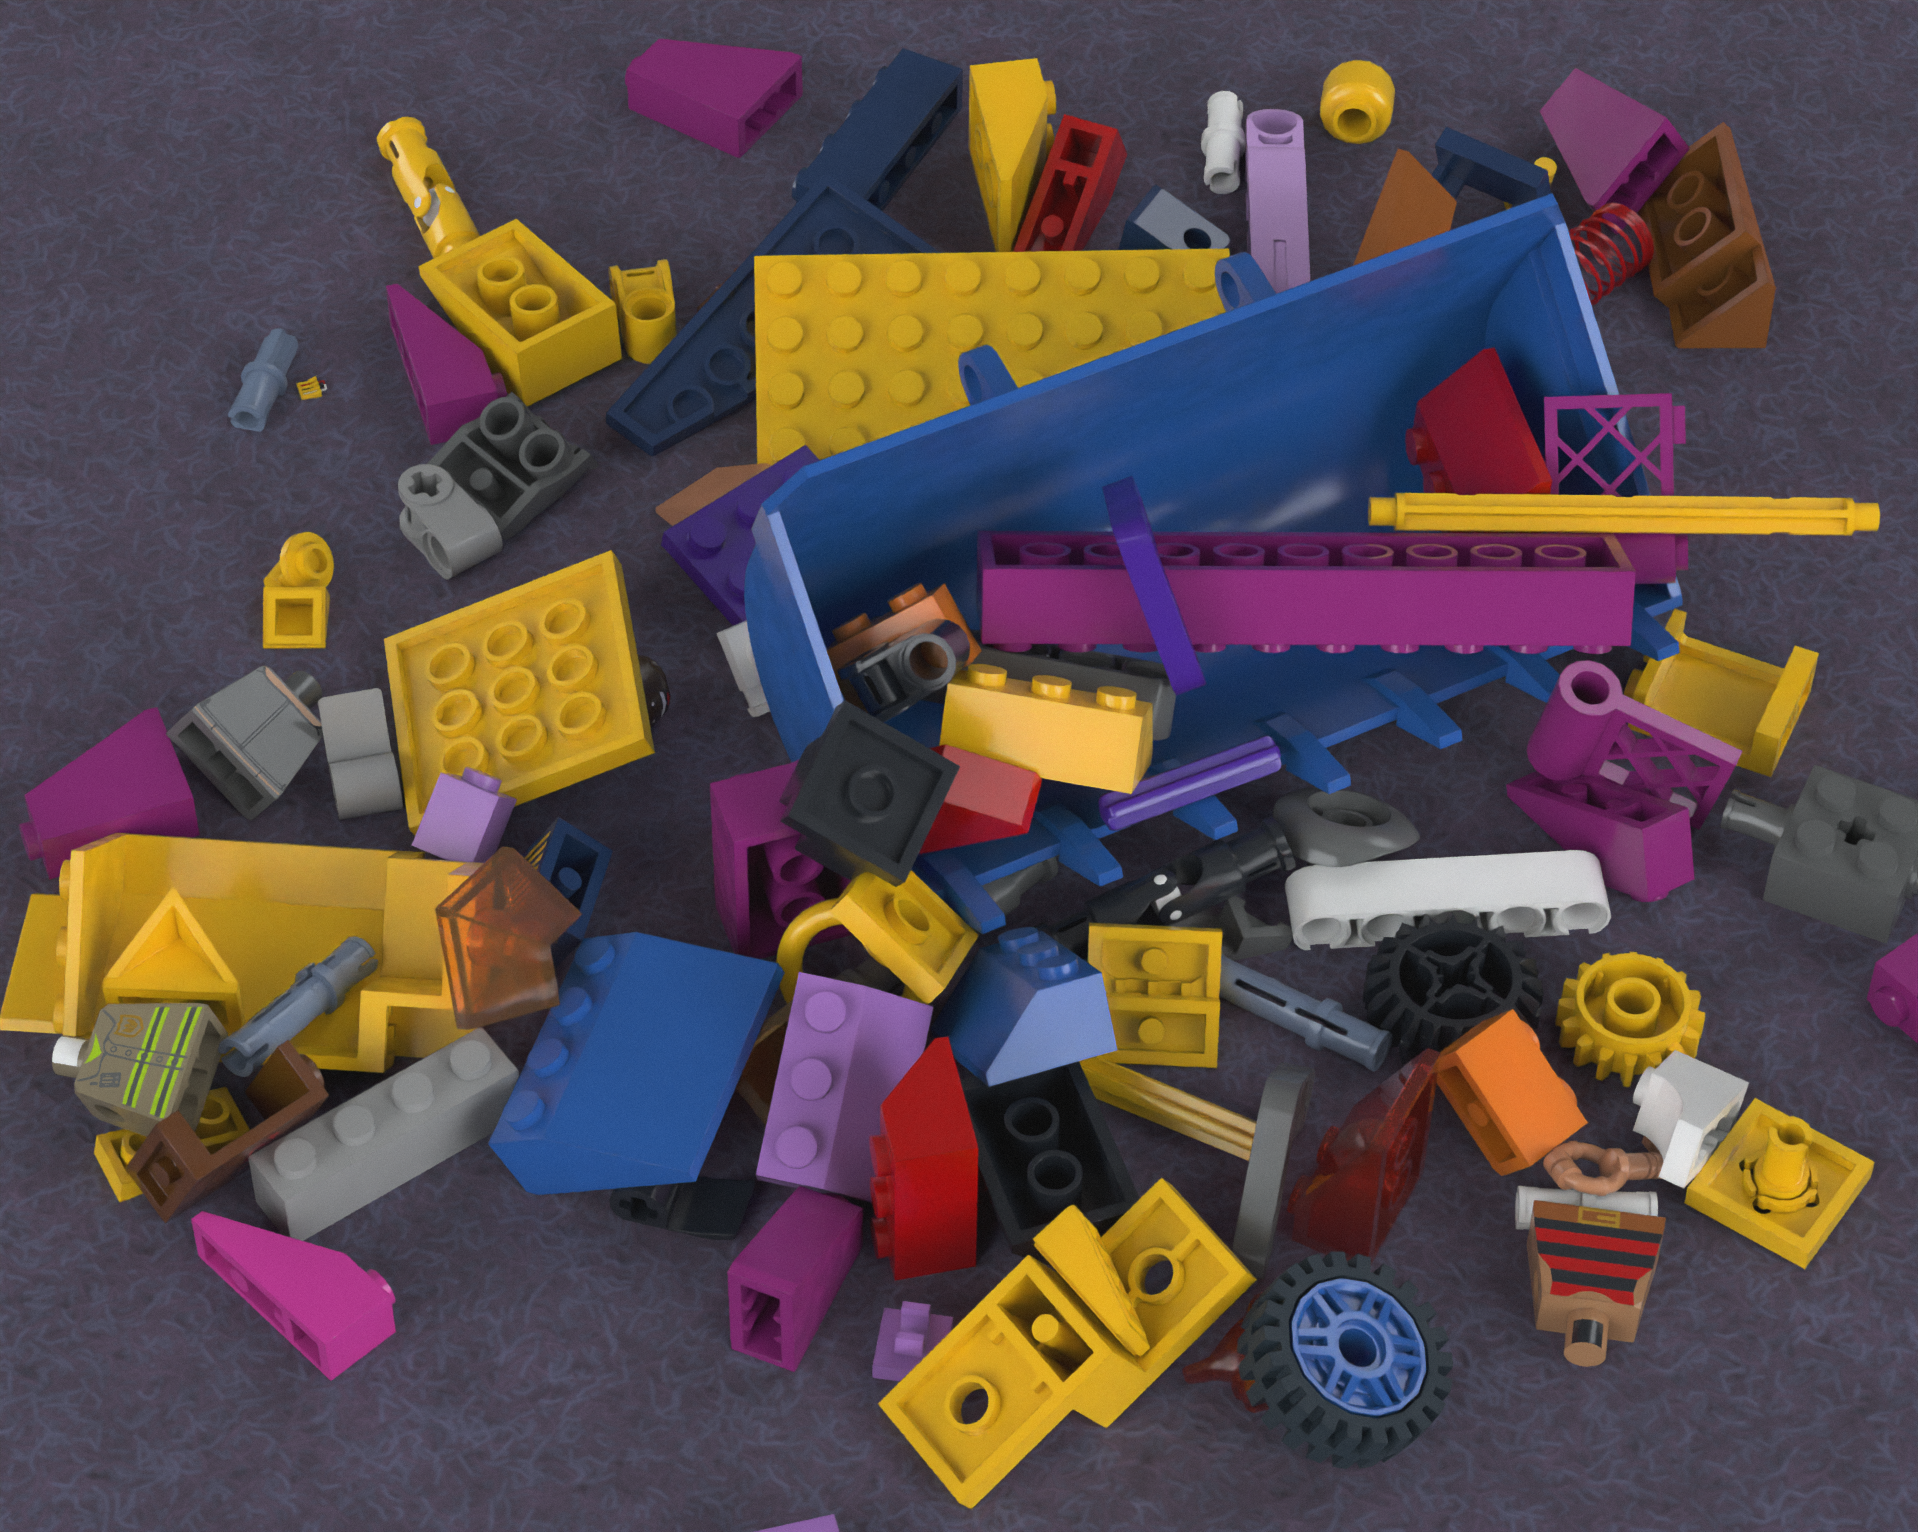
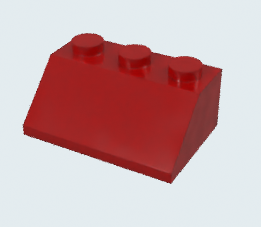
(1475, 436)
(925, 1171)

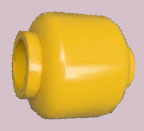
(1357, 102)

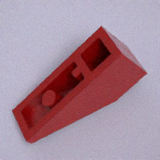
(1073, 187)

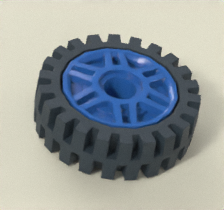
(1345, 1360)

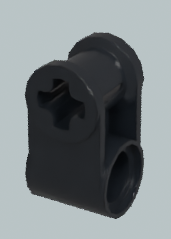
(897, 675)

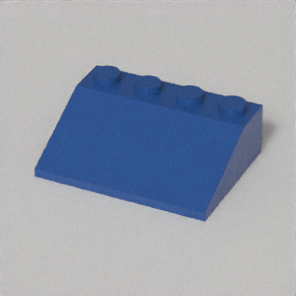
(633, 1065)

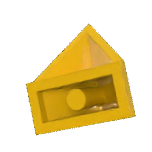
(175, 964)

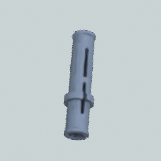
(314, 991)
(1361, 1043)

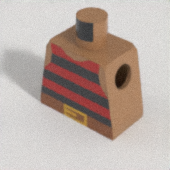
(1591, 1274)

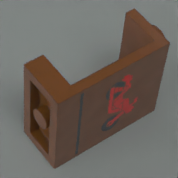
(178, 1169)

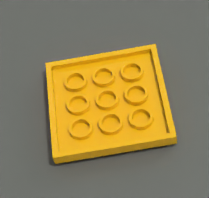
(522, 687)

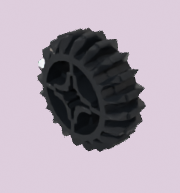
(1446, 973)

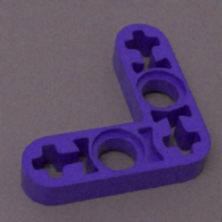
(1152, 587)

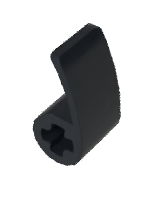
(698, 1208)

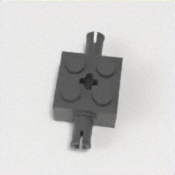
(1838, 852)

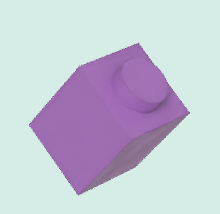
(464, 817)

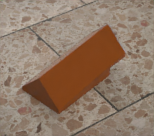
(1408, 209)
(1710, 250)

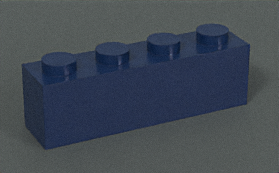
(889, 129)

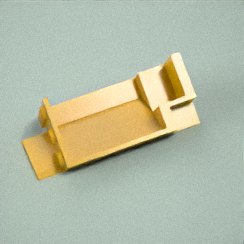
(268, 918)

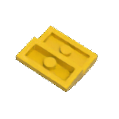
(1160, 991)

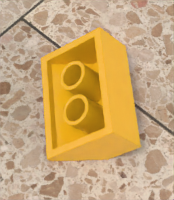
(1050, 728)

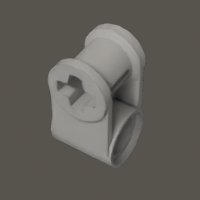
(445, 521)

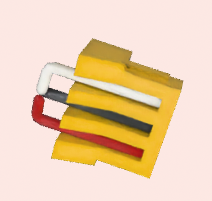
(311, 388)

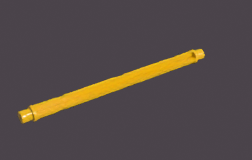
(1622, 514)

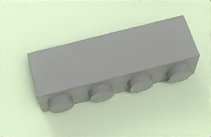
(383, 1136)

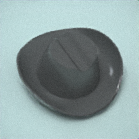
(1341, 827)

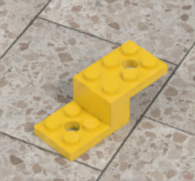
(1049, 1352)

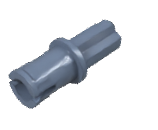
(263, 381)

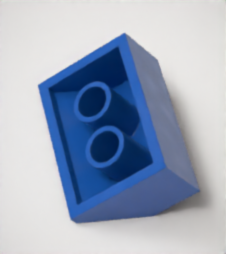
(1026, 1009)

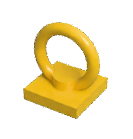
(898, 926)

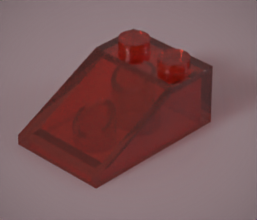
(1368, 1165)

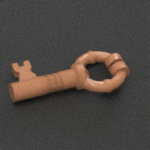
(1613, 1163)

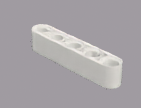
(1518, 890)

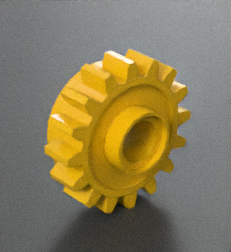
(1628, 1015)

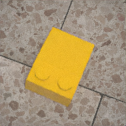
(1009, 140)
(525, 310)

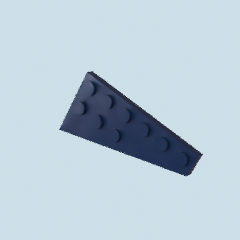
(713, 358)

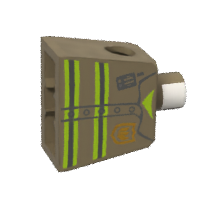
(144, 1063)

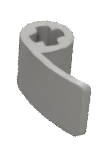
(359, 754)

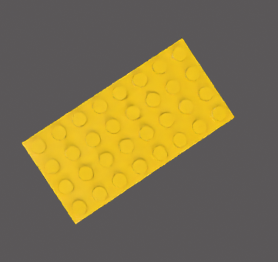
(877, 338)

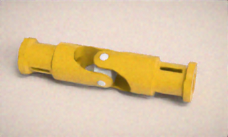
(426, 186)

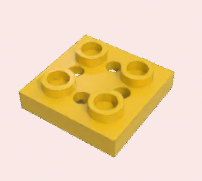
(1790, 1170)

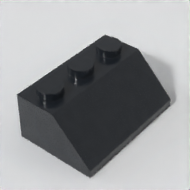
(1044, 1151)

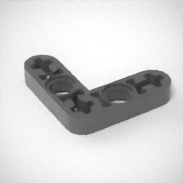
(1278, 1123)

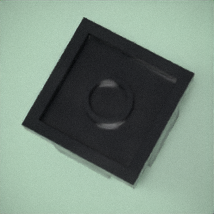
(865, 796)

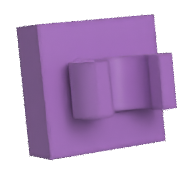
(907, 1338)

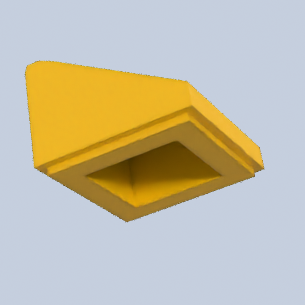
(295, 617)

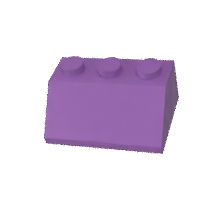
(835, 1070)

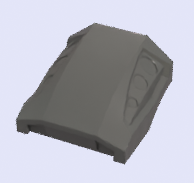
(504, 463)

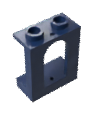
(1487, 169)

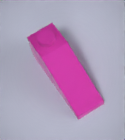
(302, 1289)

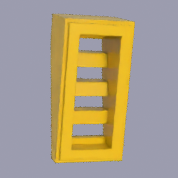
(1083, 1262)

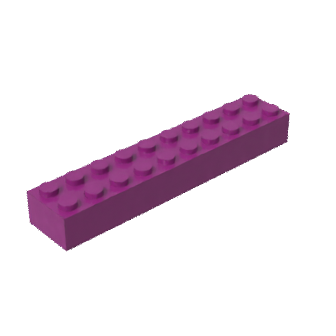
(1312, 590)

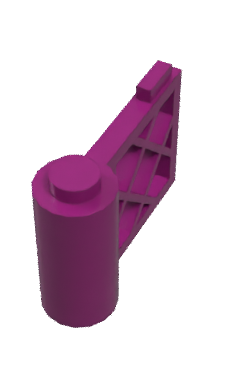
(1651, 554)
(1588, 726)

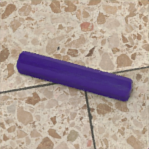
(1191, 783)

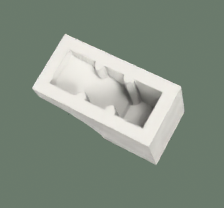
(1686, 1112)

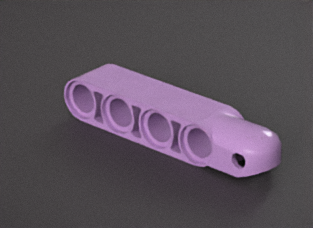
(1277, 197)

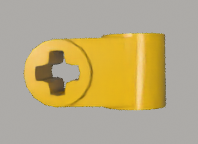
(644, 309)

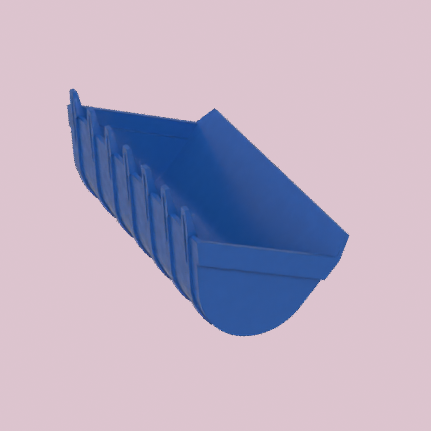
(1227, 426)

